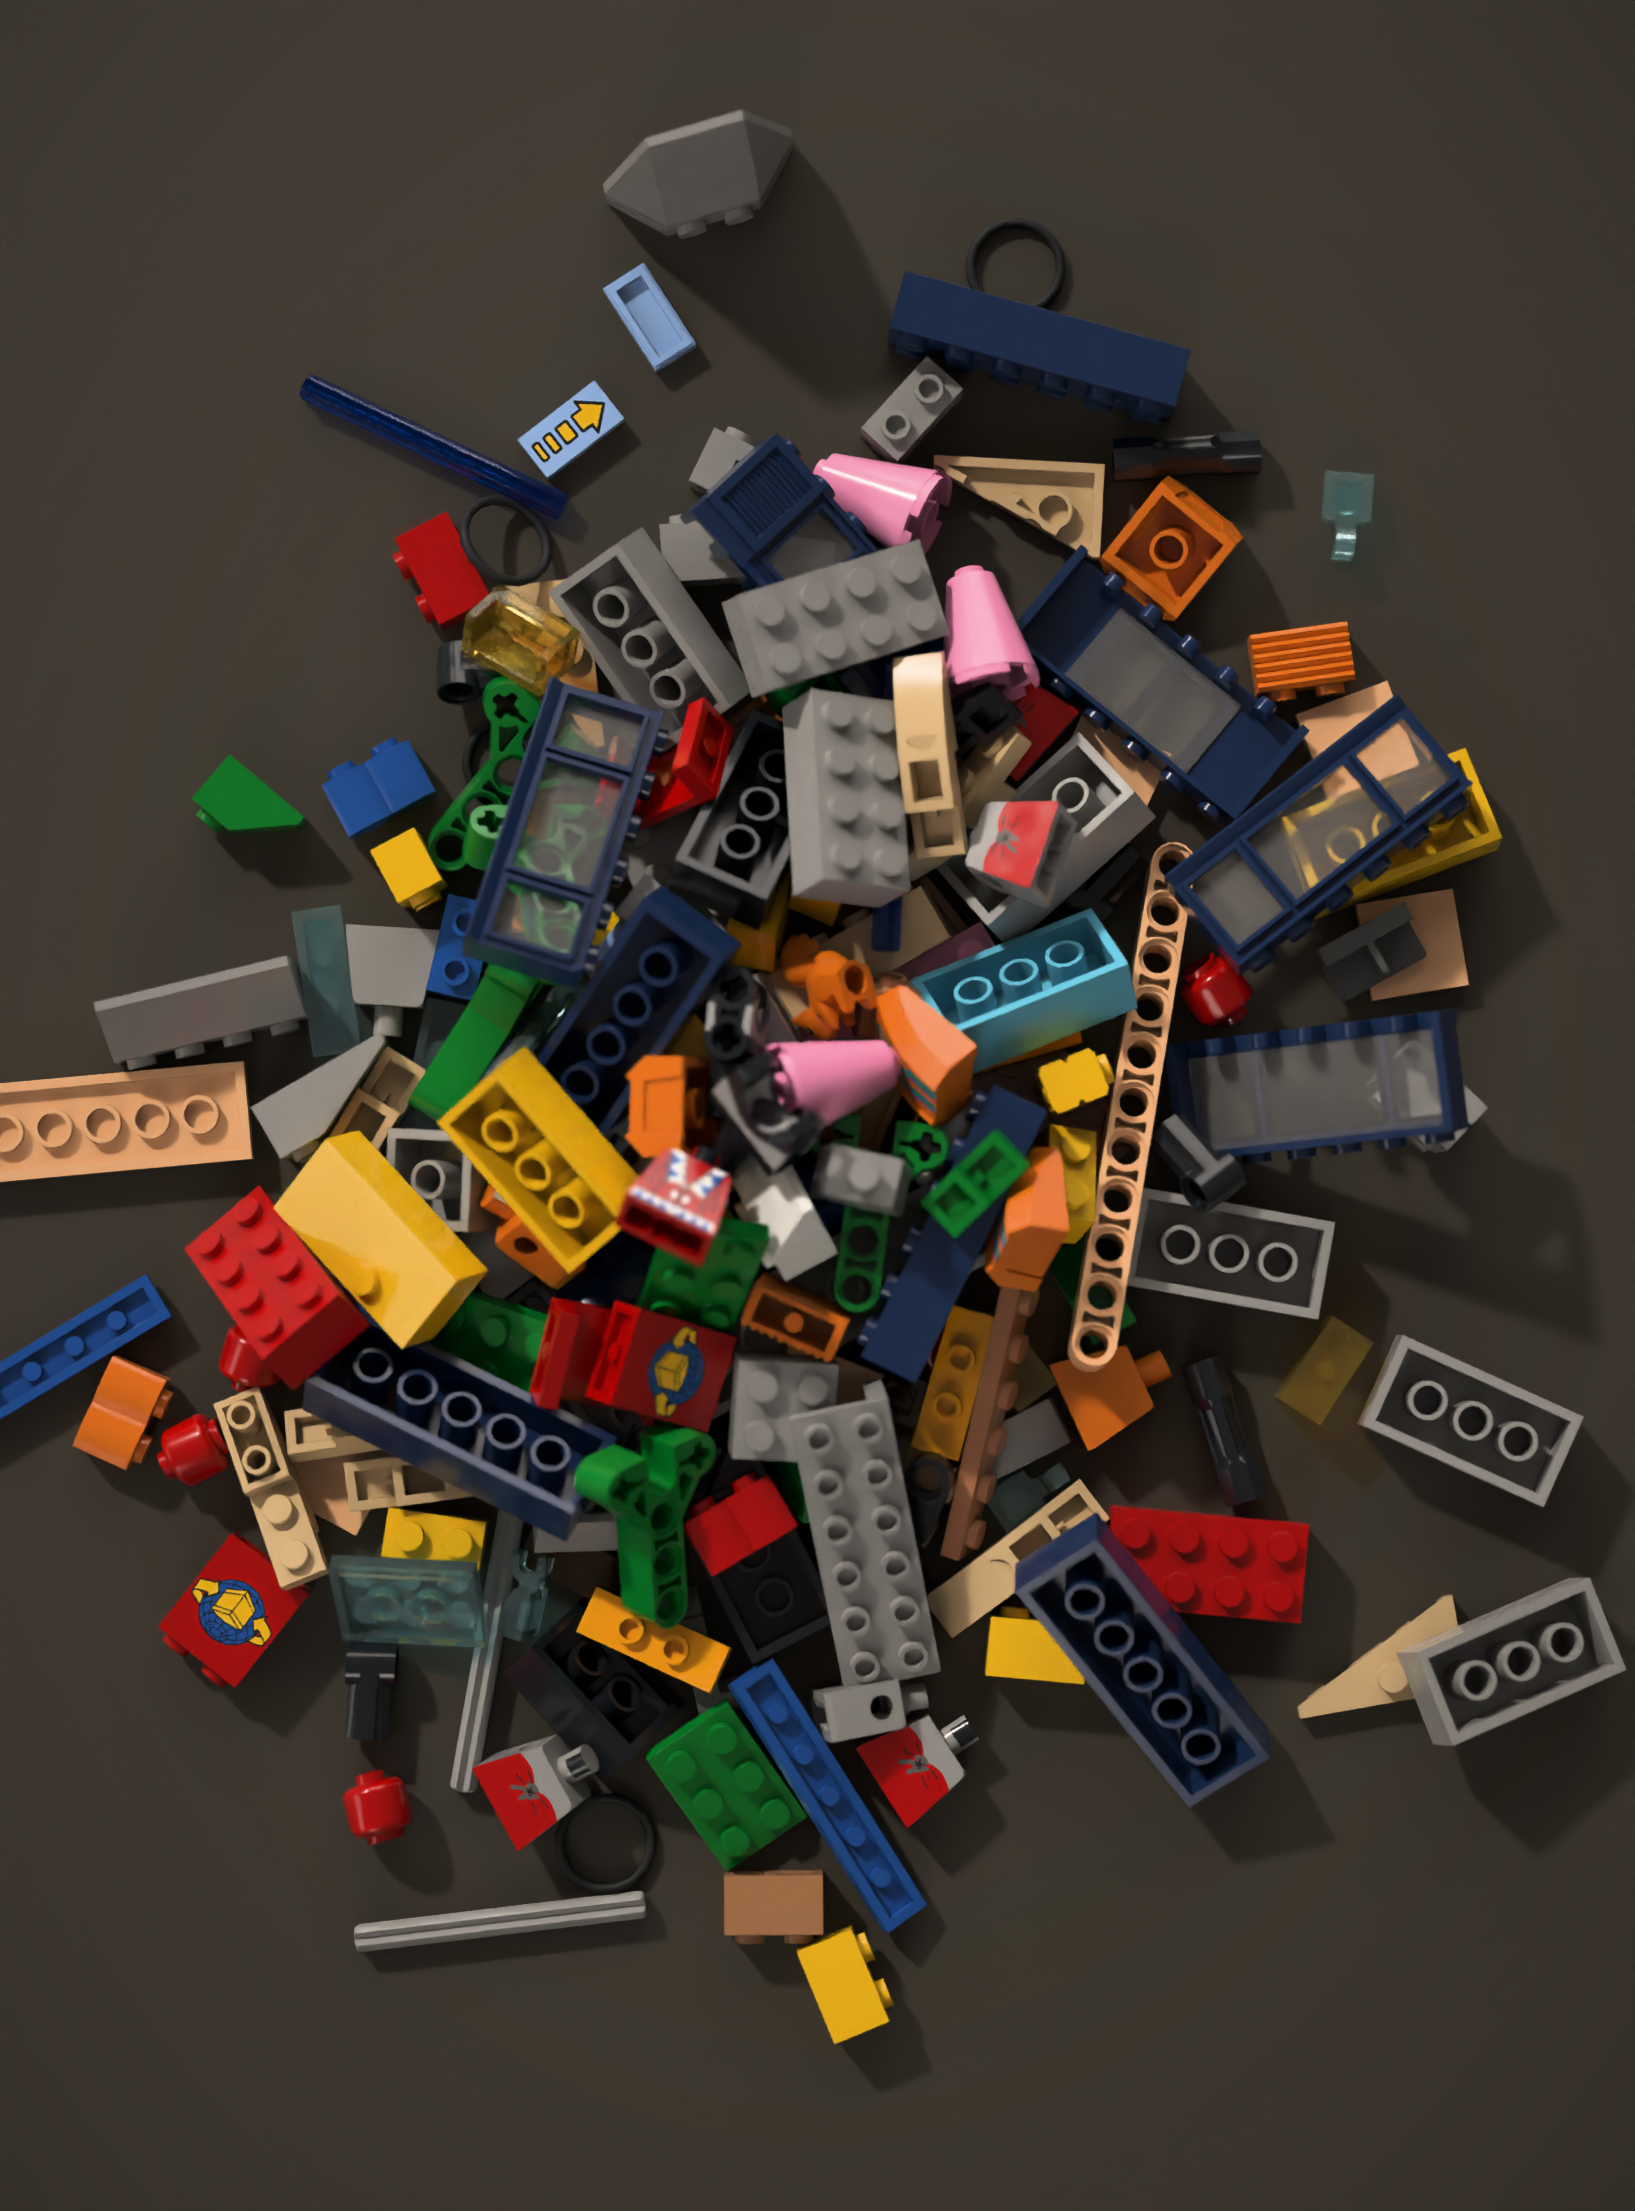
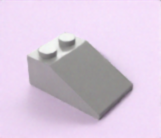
(309, 1108)

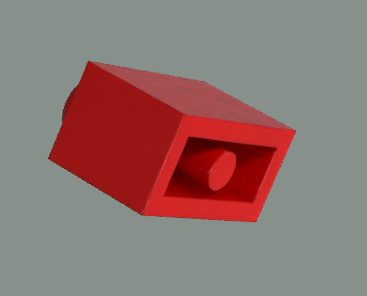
(442, 571)

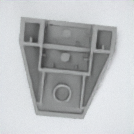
(701, 174)

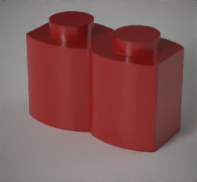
(738, 1523)

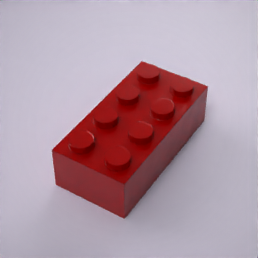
(276, 1289)
(1218, 1560)

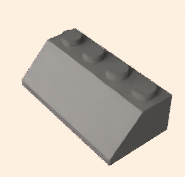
(203, 1011)

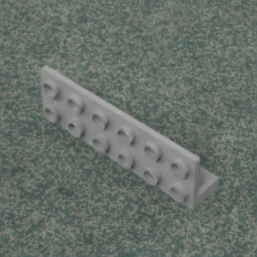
(865, 1540)

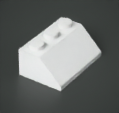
(795, 1228)

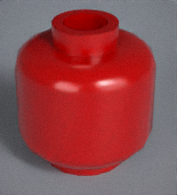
(1215, 991)
(243, 1364)
(194, 1450)
(377, 1807)

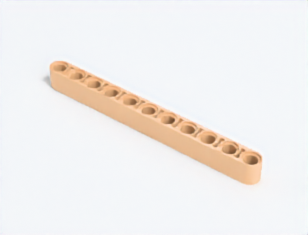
(1126, 1129)

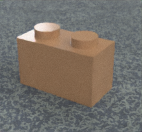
(773, 1904)

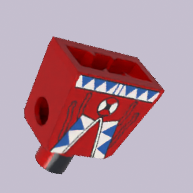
(677, 1203)

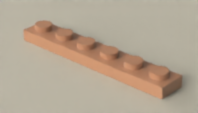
(985, 1434)

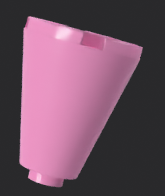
(889, 498)
(984, 637)
(832, 1075)

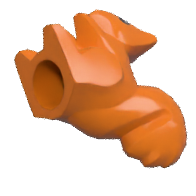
(831, 984)

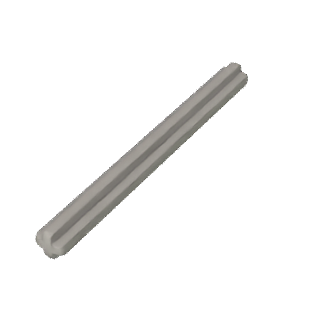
(486, 1660)
(500, 1921)

